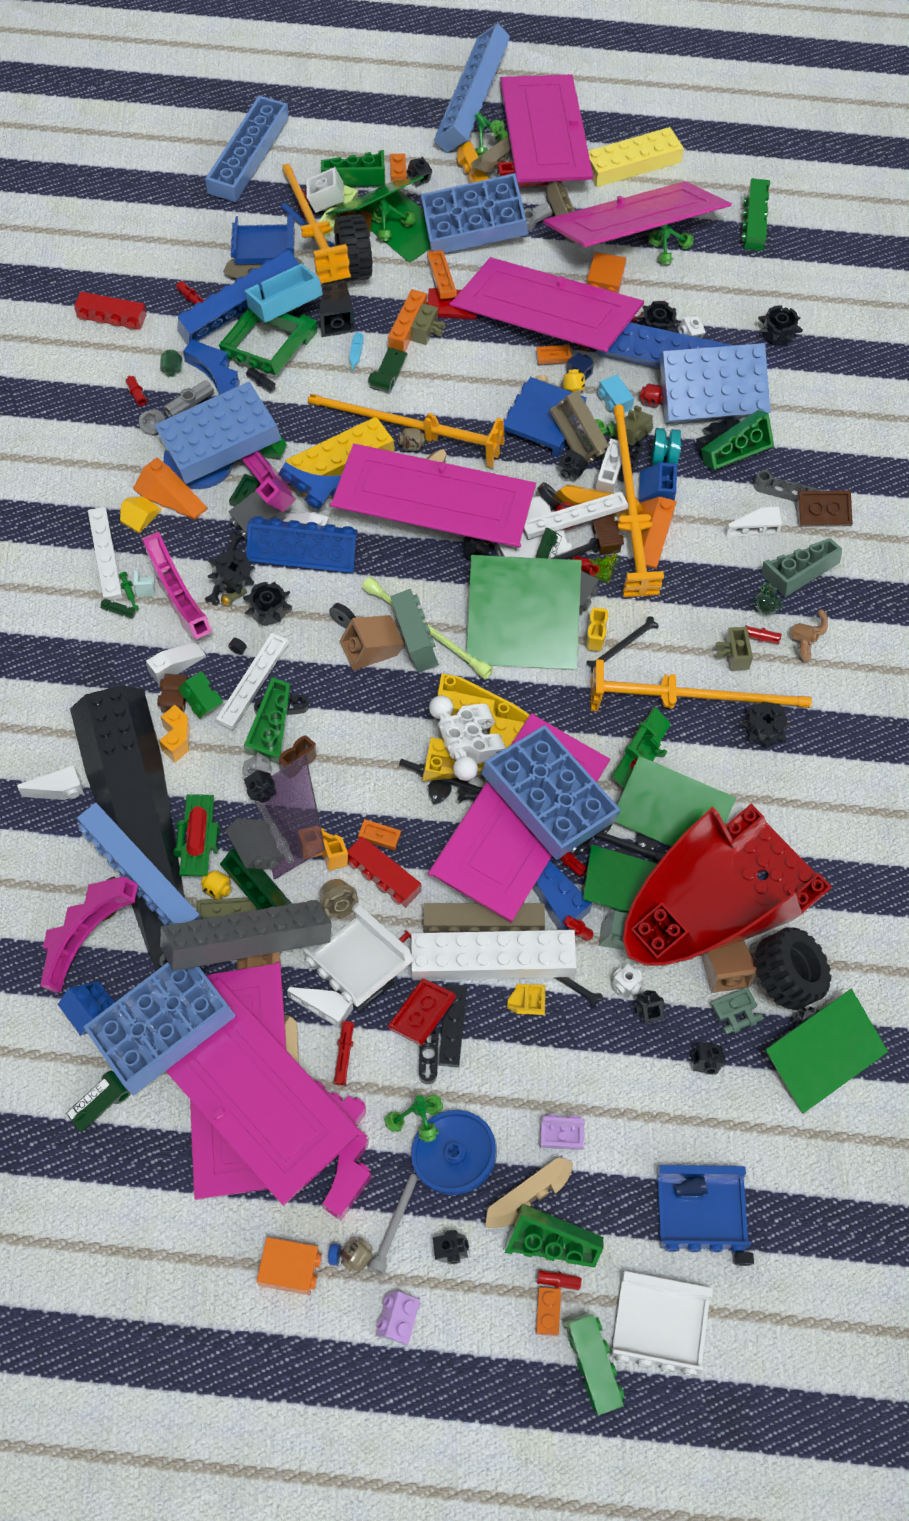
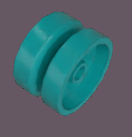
(668, 448)

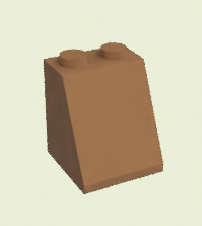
(371, 640)
(729, 967)

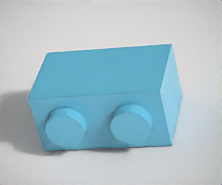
(615, 393)

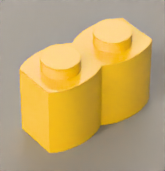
(597, 629)

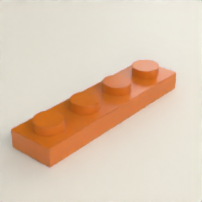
(441, 274)

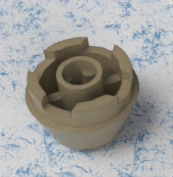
(337, 898)

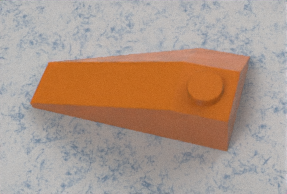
(164, 487)
(654, 538)

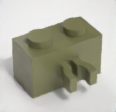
(425, 324)
(637, 425)
(737, 648)

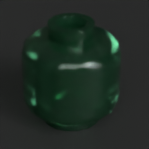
(170, 363)

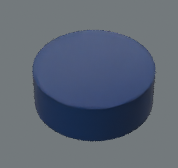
(334, 1254)

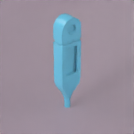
(356, 349)

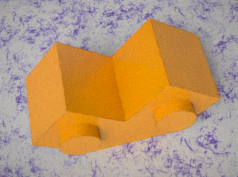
(176, 741)
(335, 851)

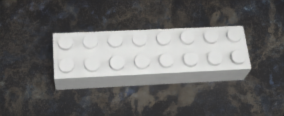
(493, 955)

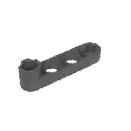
(764, 479)

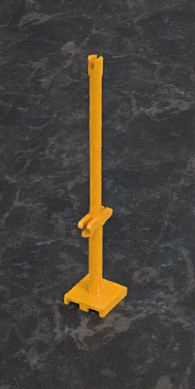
(330, 262)
(429, 425)
(642, 582)
(669, 692)

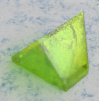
(606, 567)

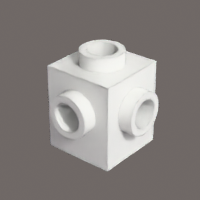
(691, 326)
(627, 986)

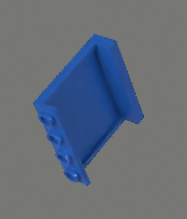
(261, 242)
(532, 417)
(703, 1222)

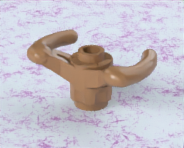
(809, 634)

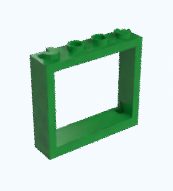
(245, 324)

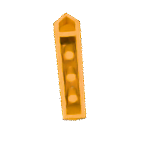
(466, 155)
(579, 495)

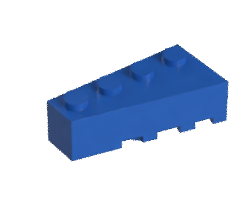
(560, 896)

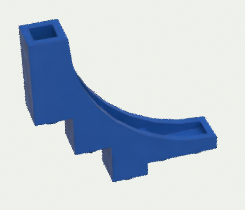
(213, 364)
(315, 486)

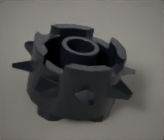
(659, 316)
(780, 325)
(231, 571)
(267, 603)
(766, 724)

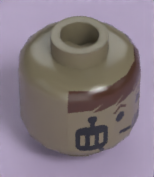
(411, 439)
(356, 1255)

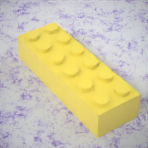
(635, 156)

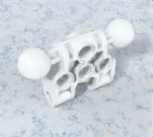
(464, 735)

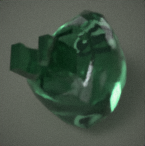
(766, 601)

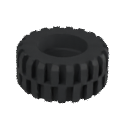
(354, 233)
(792, 968)

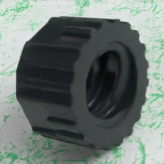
(237, 646)
(744, 1258)

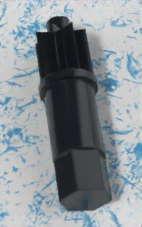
(376, 995)

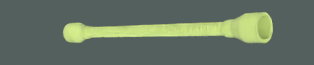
(481, 668)

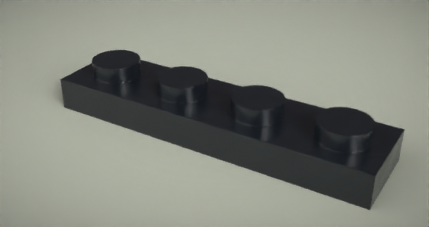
(453, 1028)

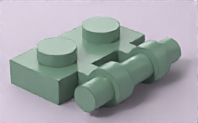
(733, 1005)

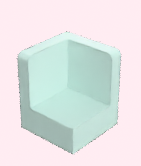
(144, 586)

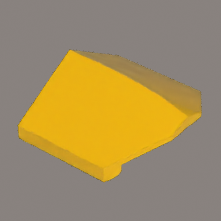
(138, 513)
(527, 999)

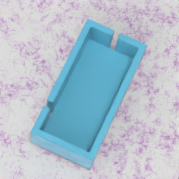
(283, 292)

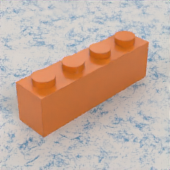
(401, 331)

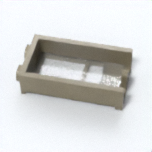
(579, 427)

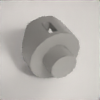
(152, 417)
(255, 763)

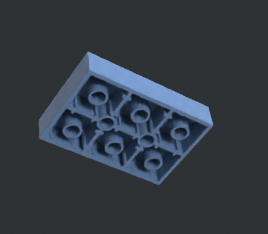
(474, 214)
(714, 382)
(217, 432)
(550, 792)
(158, 1024)

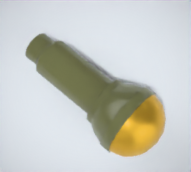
(228, 599)

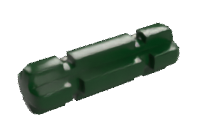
(118, 608)

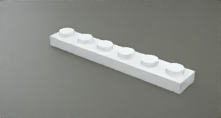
(575, 514)
(105, 554)
(252, 681)

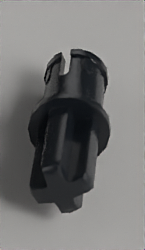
(261, 379)

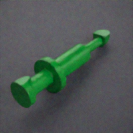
(126, 585)

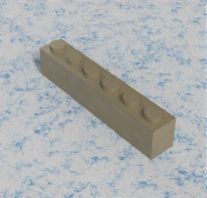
(477, 918)

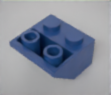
(658, 481)
(84, 1004)

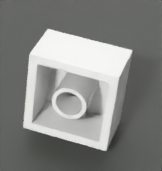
(325, 190)

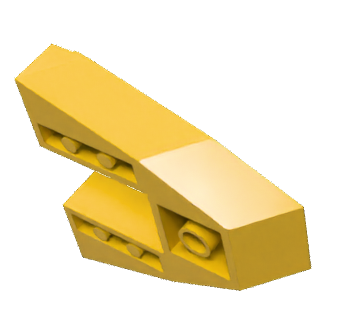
(507, 718)

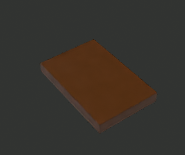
(824, 508)

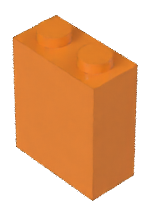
(607, 271)
(289, 1266)

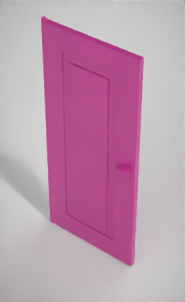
(545, 128)
(635, 213)
(548, 304)
(434, 495)
(492, 849)
(263, 1102)
(215, 1163)

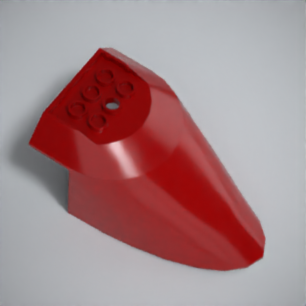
(710, 890)

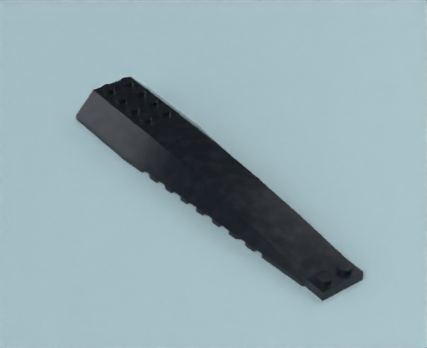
(130, 785)

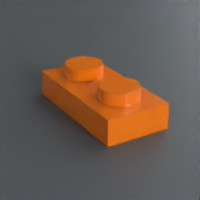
(398, 167)
(553, 354)
(380, 834)
(548, 1311)

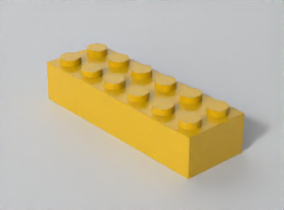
(331, 455)

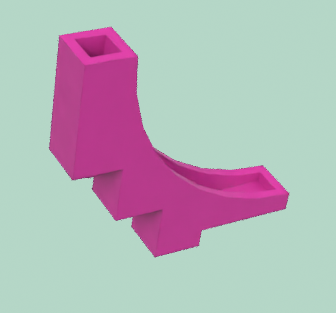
(272, 487)
(191, 616)
(80, 920)
(350, 1176)

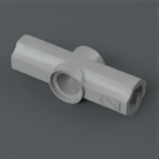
(537, 214)
(189, 398)

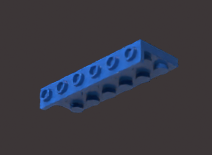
(301, 544)

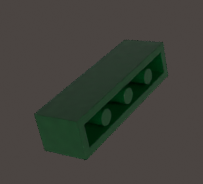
(254, 883)

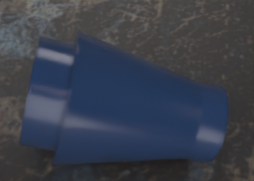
(692, 1188)

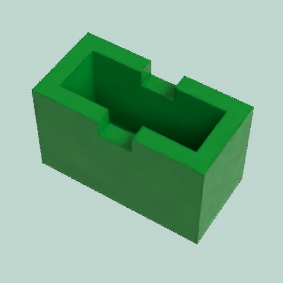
(200, 695)

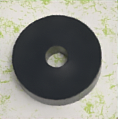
(549, 494)
(341, 614)

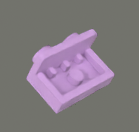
(562, 1132)
(397, 1317)

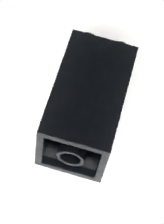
(336, 309)

